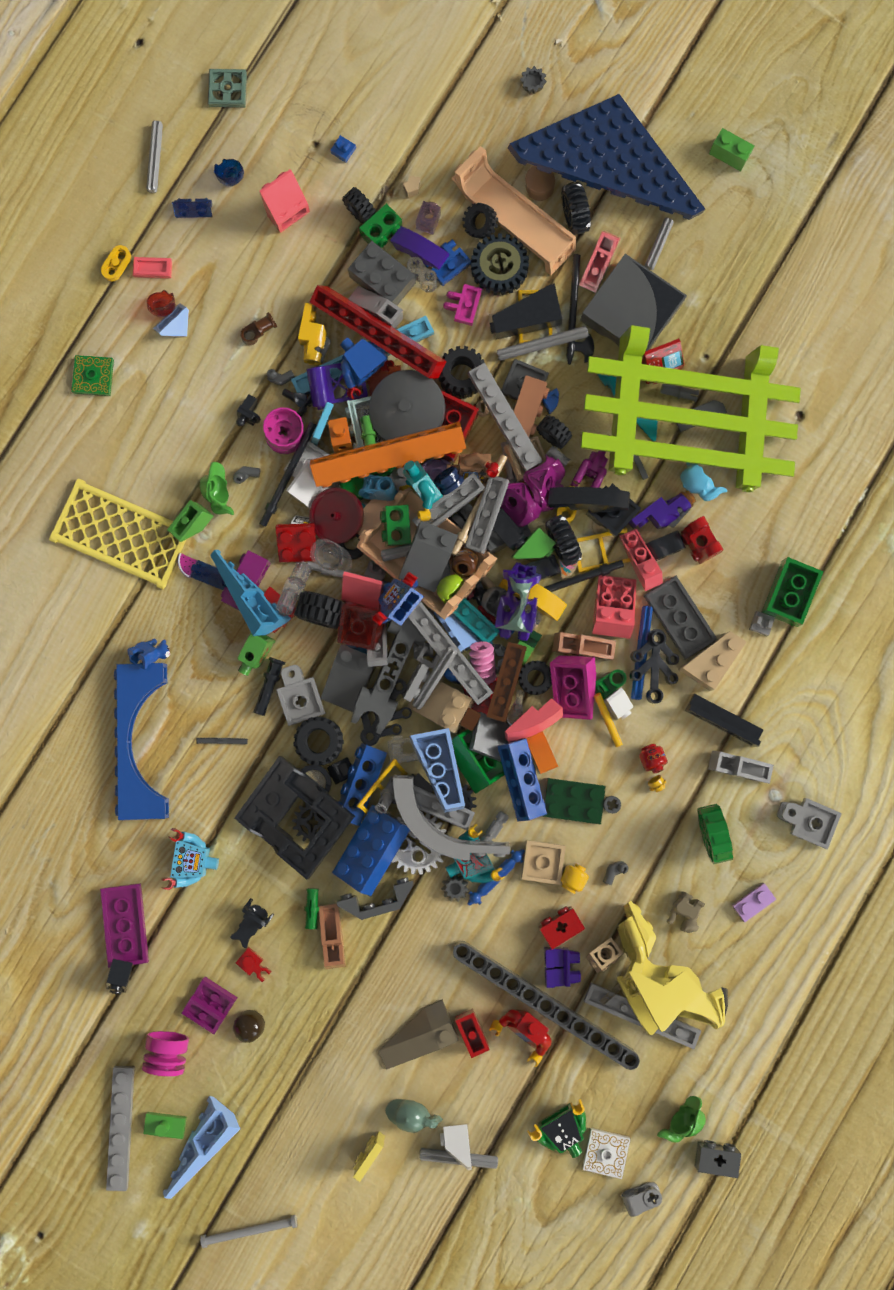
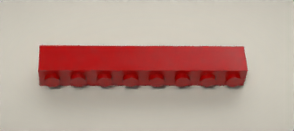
(378, 332)

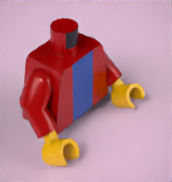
(526, 1028)

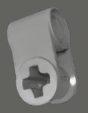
(639, 1200)

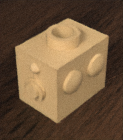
(611, 952)

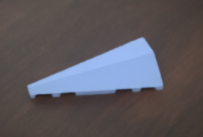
(458, 632)
(213, 1132)

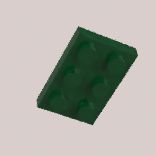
(574, 801)

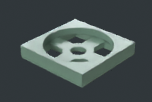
(214, 74)

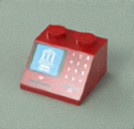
(666, 355)

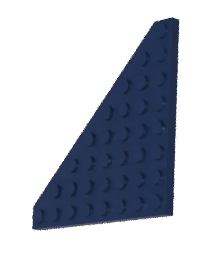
(611, 152)

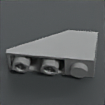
(378, 306)

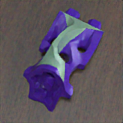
(520, 581)

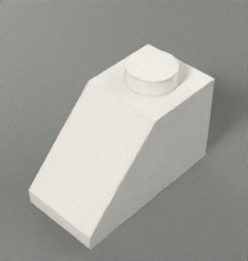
(619, 704)
(457, 1144)

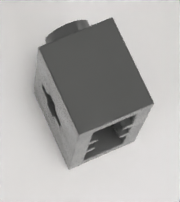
(725, 1166)

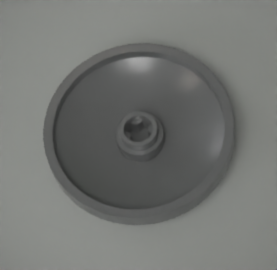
(406, 405)

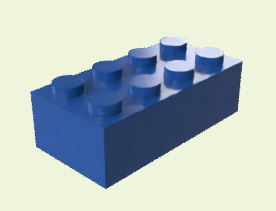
(371, 851)

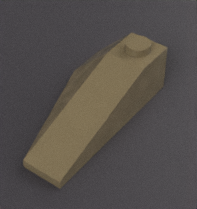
(422, 1035)

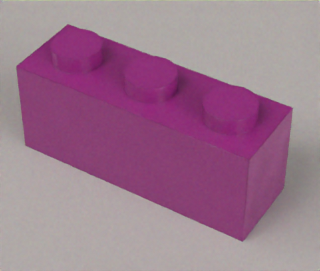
(253, 567)

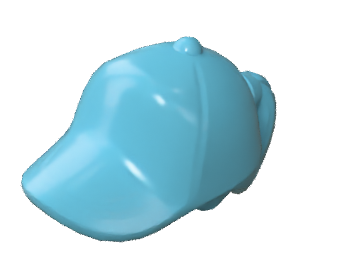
(698, 482)

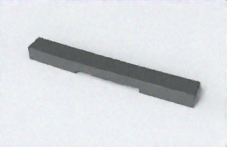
(222, 741)

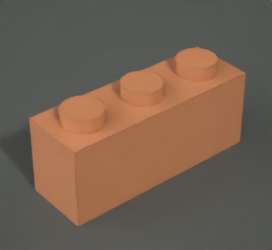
(529, 403)

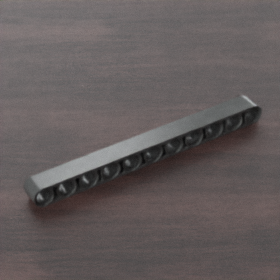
(551, 1012)

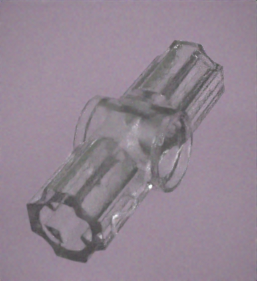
(293, 587)

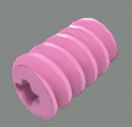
(483, 660)

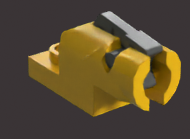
(313, 337)

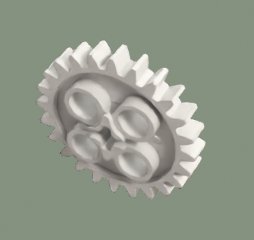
(407, 856)

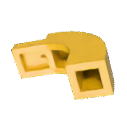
(547, 602)

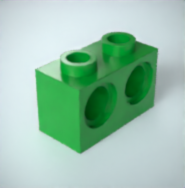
(377, 224)
(401, 525)

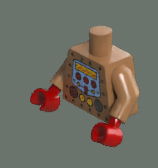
(478, 464)

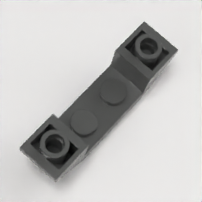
(351, 904)

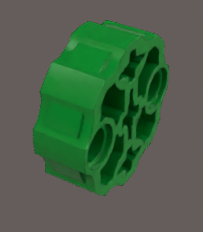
(715, 834)

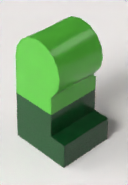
(530, 644)

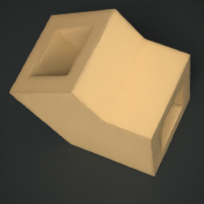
(412, 186)

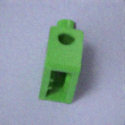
(259, 647)

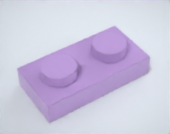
(753, 902)

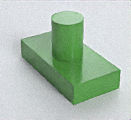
(165, 1125)

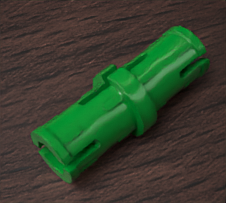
(311, 908)

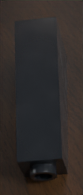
(528, 315)

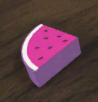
(185, 564)

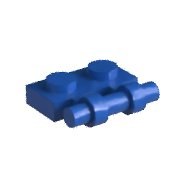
(453, 265)

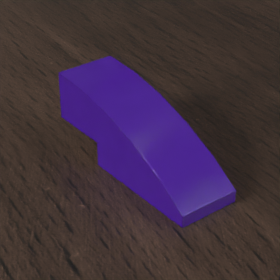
(418, 246)

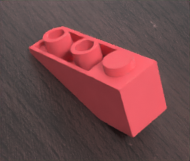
(642, 560)

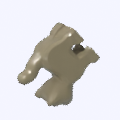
(689, 911)

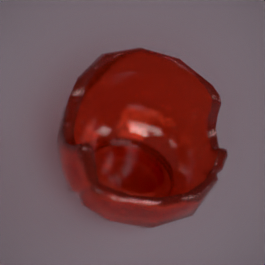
(161, 303)

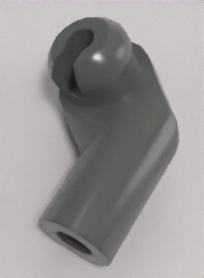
(244, 473)

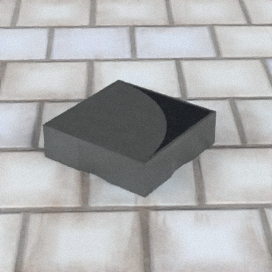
(632, 298)

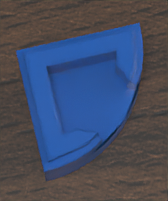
(551, 401)

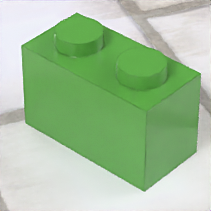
(731, 149)

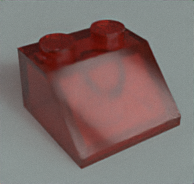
(358, 628)

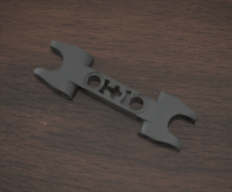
(377, 698)

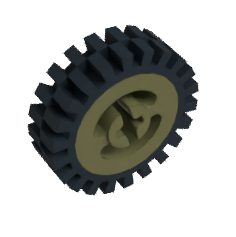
(488, 272)

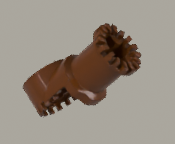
(258, 328)

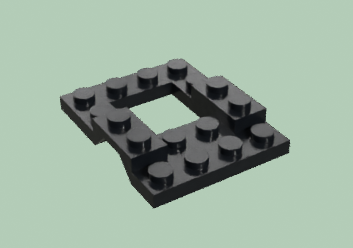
(274, 799)

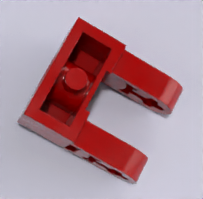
(700, 529)

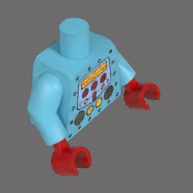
(189, 860)

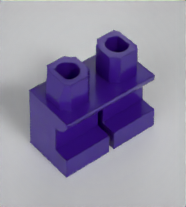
(558, 967)

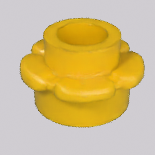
(657, 783)

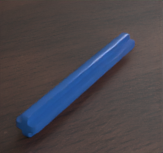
(645, 625)

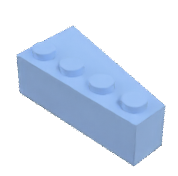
(439, 763)

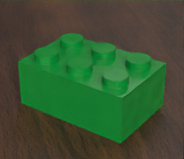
(792, 592)

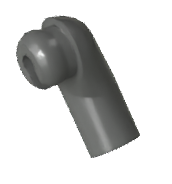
(279, 379)
(613, 870)

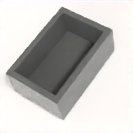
(381, 274)

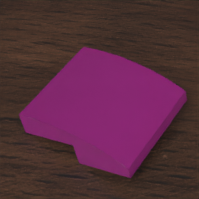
(209, 1005)

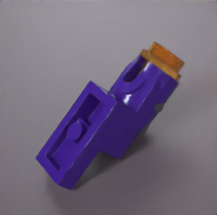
(665, 513)

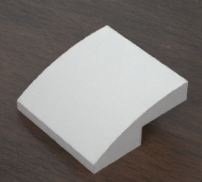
(304, 487)

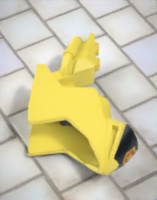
(663, 992)

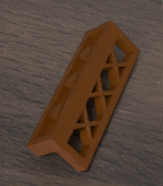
(506, 681)

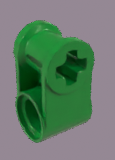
(607, 684)

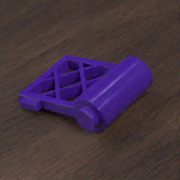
(322, 389)

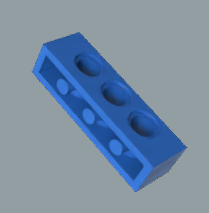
(369, 777)
(522, 780)

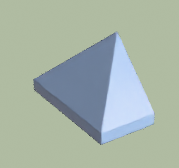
(175, 323)

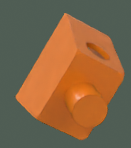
(340, 434)

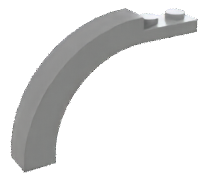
(431, 836)

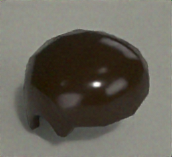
(249, 1026)

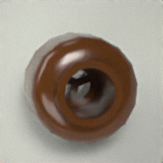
(465, 562)

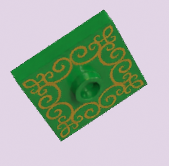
(92, 375)

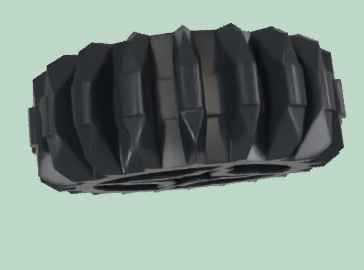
(576, 208)
(566, 544)

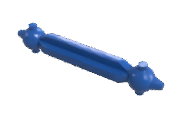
(485, 888)

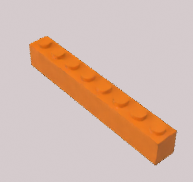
(387, 454)

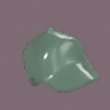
(410, 1115)

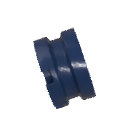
(448, 480)

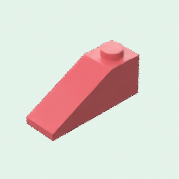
(599, 261)

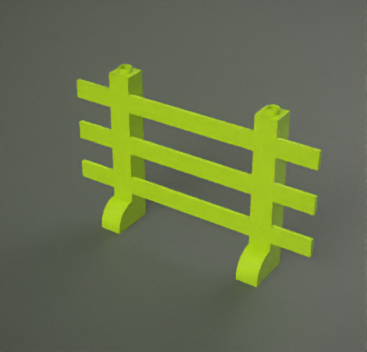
(751, 423)

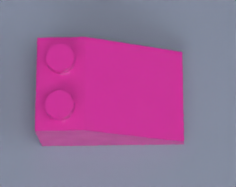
(574, 685)

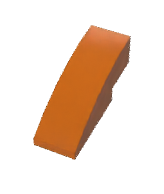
(541, 753)

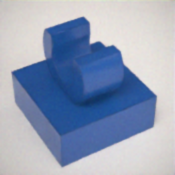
(343, 149)

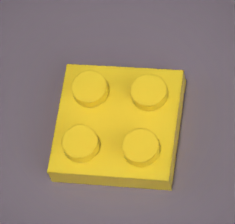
(365, 1159)

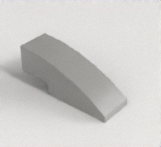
(740, 766)

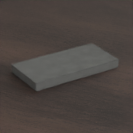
(680, 617)

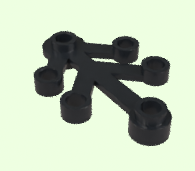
(655, 663)
(388, 731)

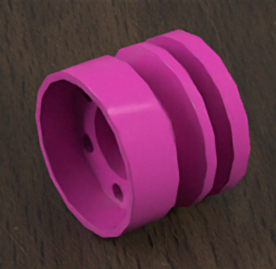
(283, 420)
(165, 1052)

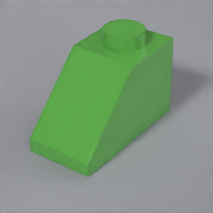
(190, 521)
(536, 546)

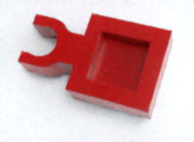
(250, 963)

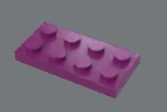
(124, 924)

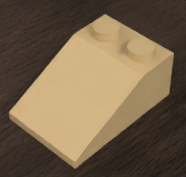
(445, 706)

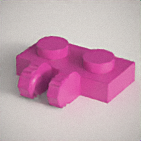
(467, 304)

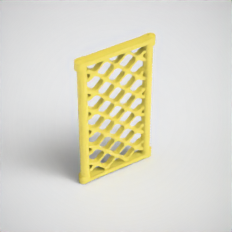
(81, 484)

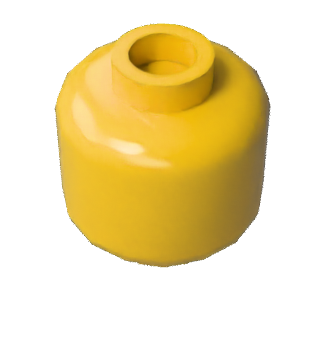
(574, 878)

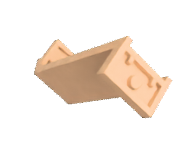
(515, 211)

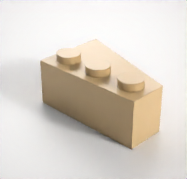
(714, 661)

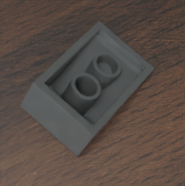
(428, 555)
(347, 678)

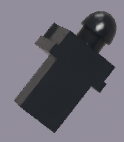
(245, 412)

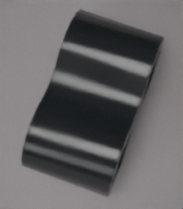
(666, 545)
(546, 567)

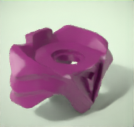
(543, 478)
(522, 508)

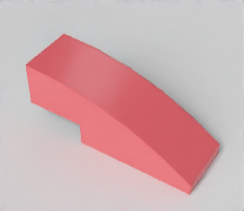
(534, 721)

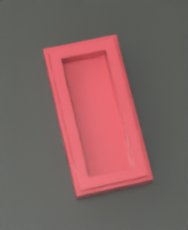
(152, 267)

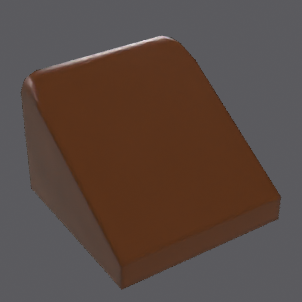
(470, 719)

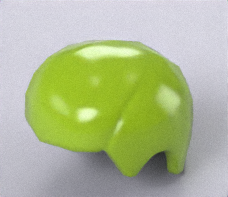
(448, 587)

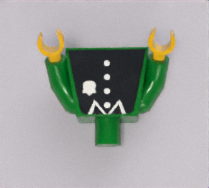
(562, 1129)

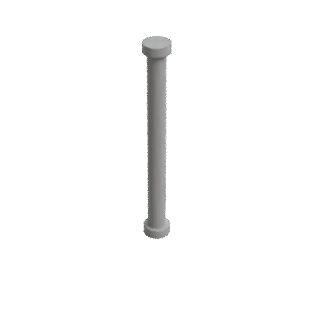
(207, 1240)

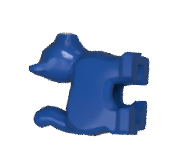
(148, 653)

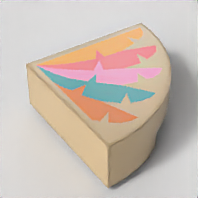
(567, 571)

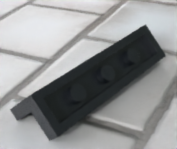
(724, 720)

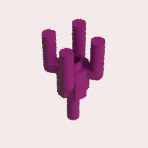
(592, 467)

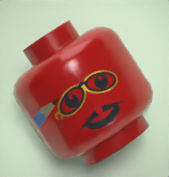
(653, 758)

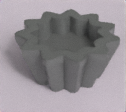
(533, 80)
(455, 887)

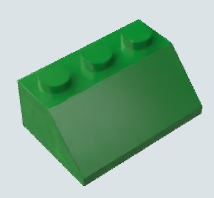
(476, 768)

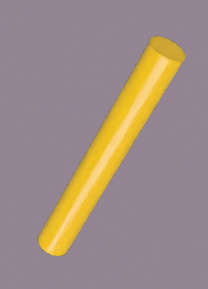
(608, 720)

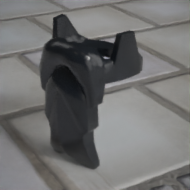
(254, 918)

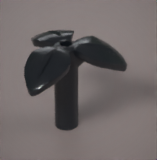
(300, 399)

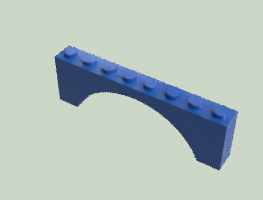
(135, 796)

